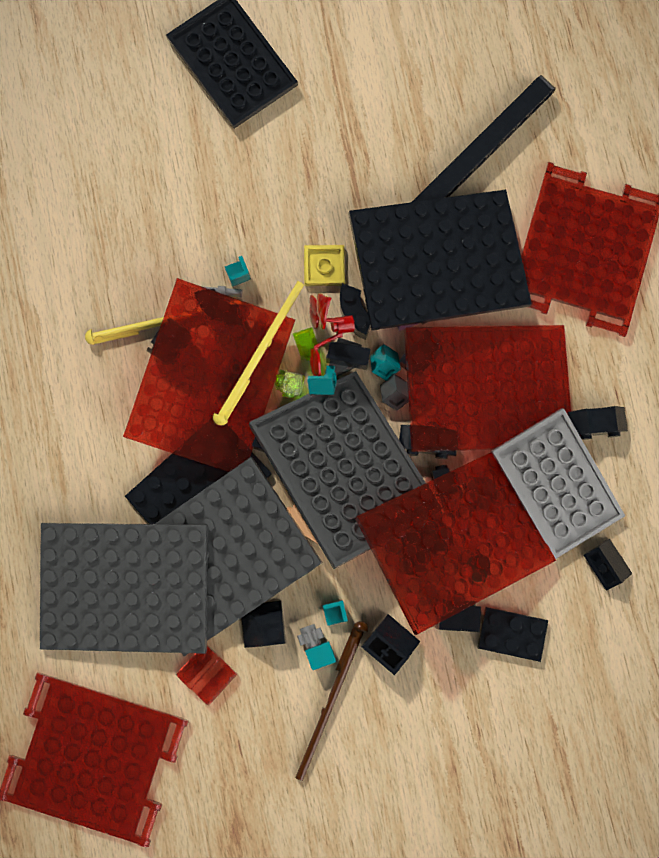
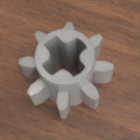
(310, 636)

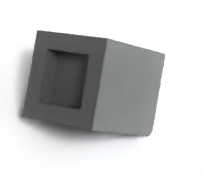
(394, 392)

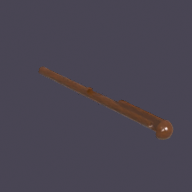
(343, 667)

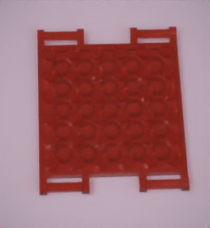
(588, 247)
(92, 759)

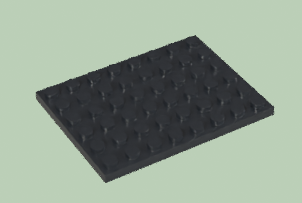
(439, 259)

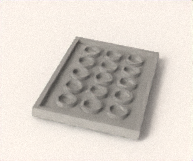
(558, 483)

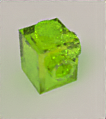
(289, 383)

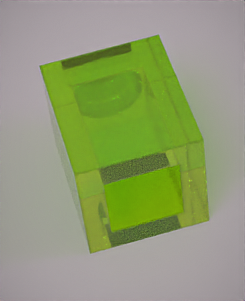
(305, 341)

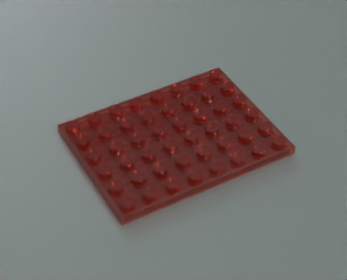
(194, 369)
(482, 383)
(453, 542)

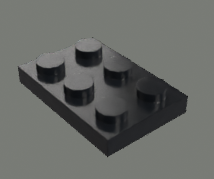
(513, 634)

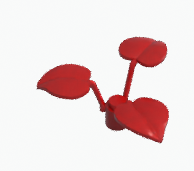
(318, 312)

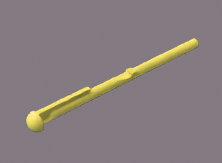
(121, 332)
(241, 385)

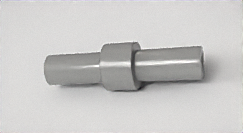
(226, 291)

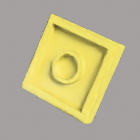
(324, 265)

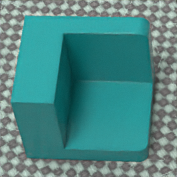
(238, 272)
(385, 362)
(323, 384)
(335, 613)
(320, 655)

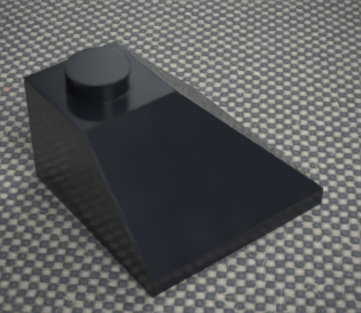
(264, 625)

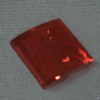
(206, 675)

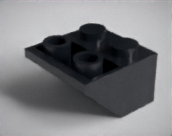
(391, 644)

